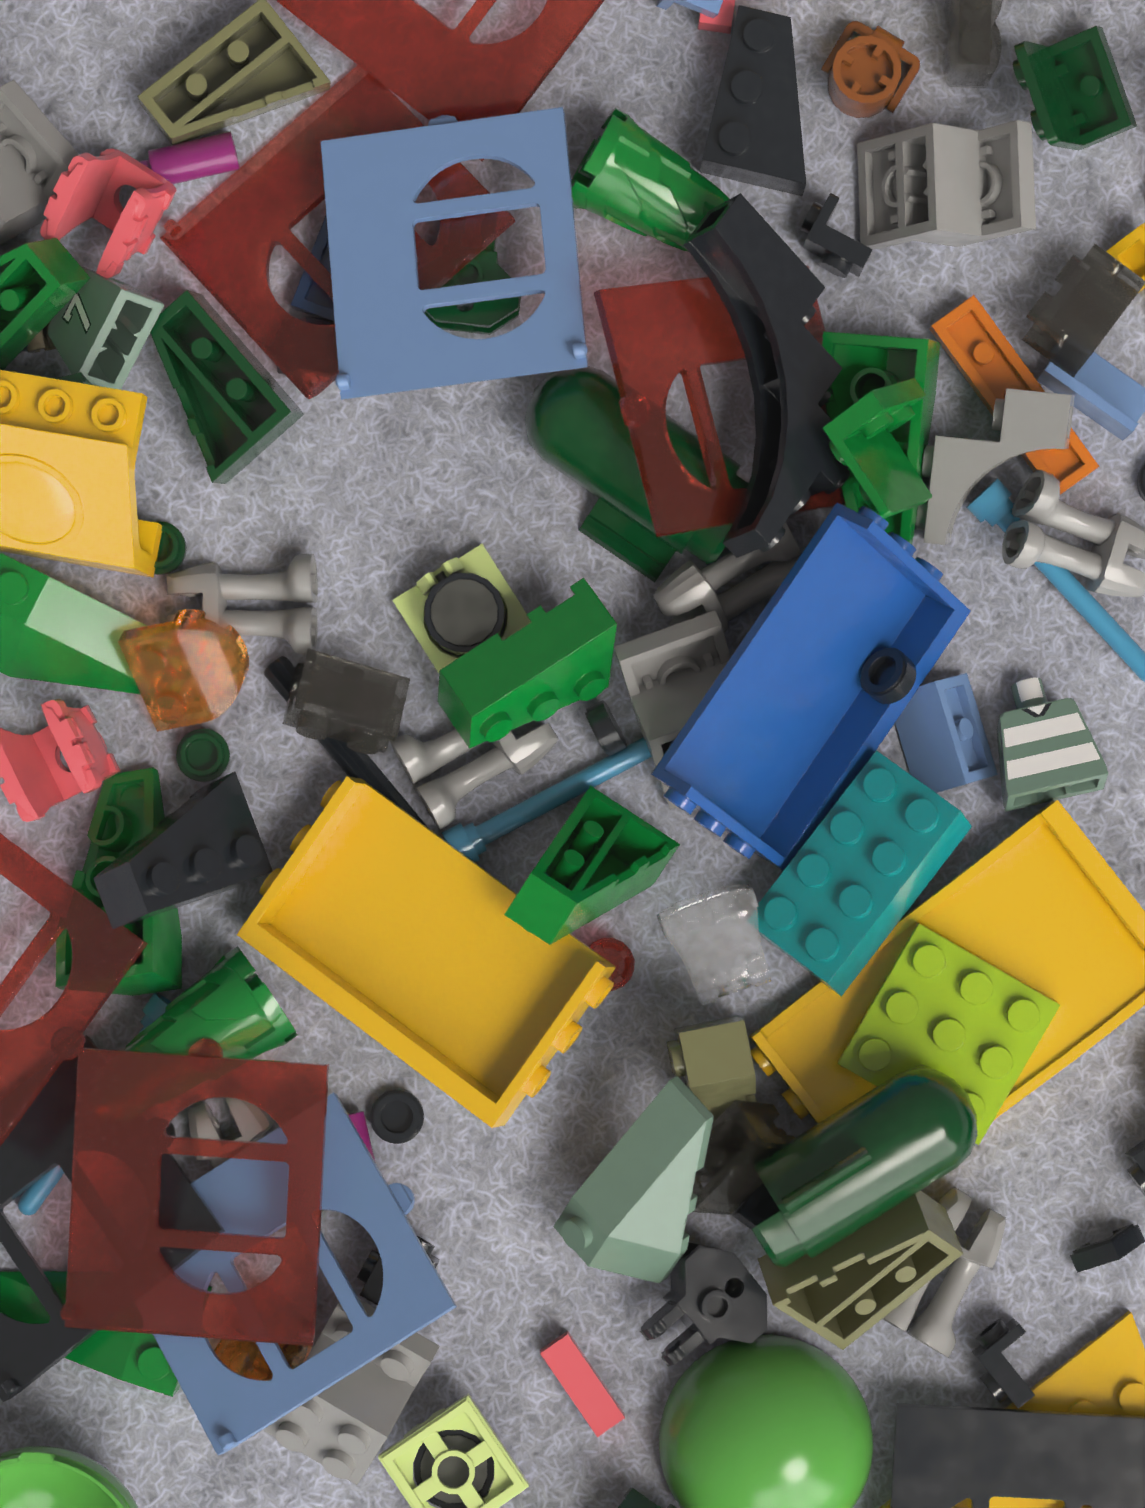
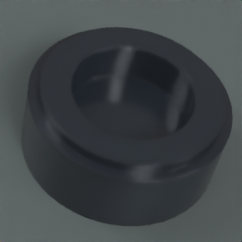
(888, 675)
(605, 728)
(397, 1116)

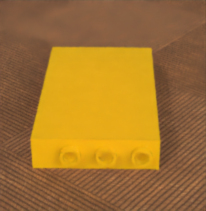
(421, 953)

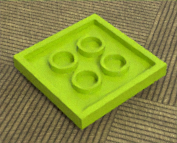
(951, 1016)

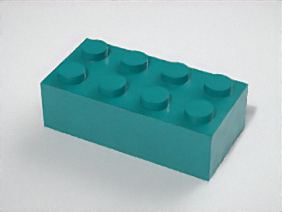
(860, 872)

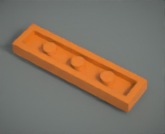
(990, 368)

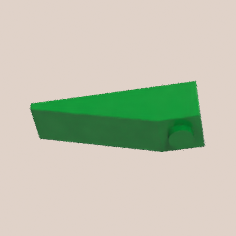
(878, 362)

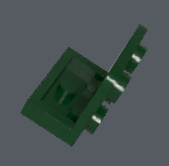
(1074, 90)

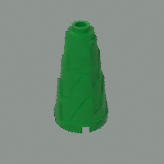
(642, 183)
(224, 1006)

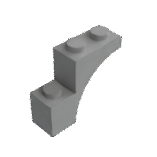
(957, 464)

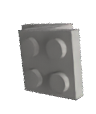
(30, 161)
(946, 185)
(670, 676)
(355, 1416)

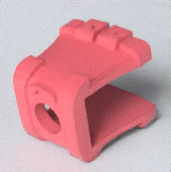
(93, 191)
(33, 764)

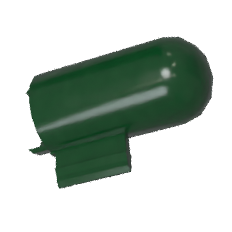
(581, 432)
(864, 1162)

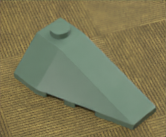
(639, 1197)

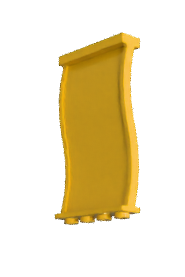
(1029, 906)

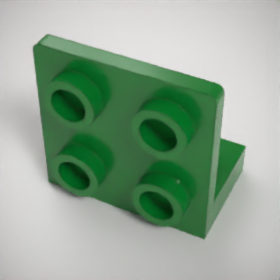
(865, 444)

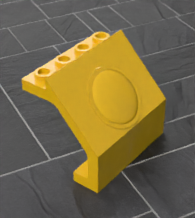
(72, 474)

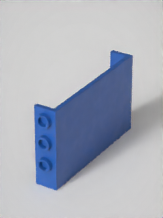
(789, 709)

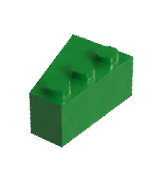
(33, 288)
(533, 671)
(590, 868)

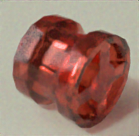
(622, 960)

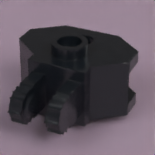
(704, 1304)

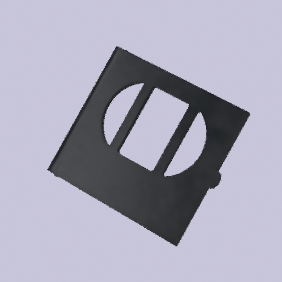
(30, 1151)
(1016, 1453)

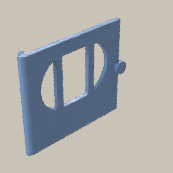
(371, 220)
(252, 1200)

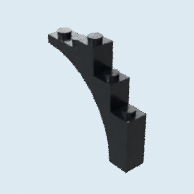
(789, 370)

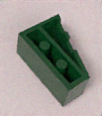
(222, 386)

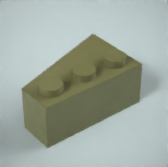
(234, 77)
(714, 1062)
(866, 1272)

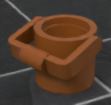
(868, 71)

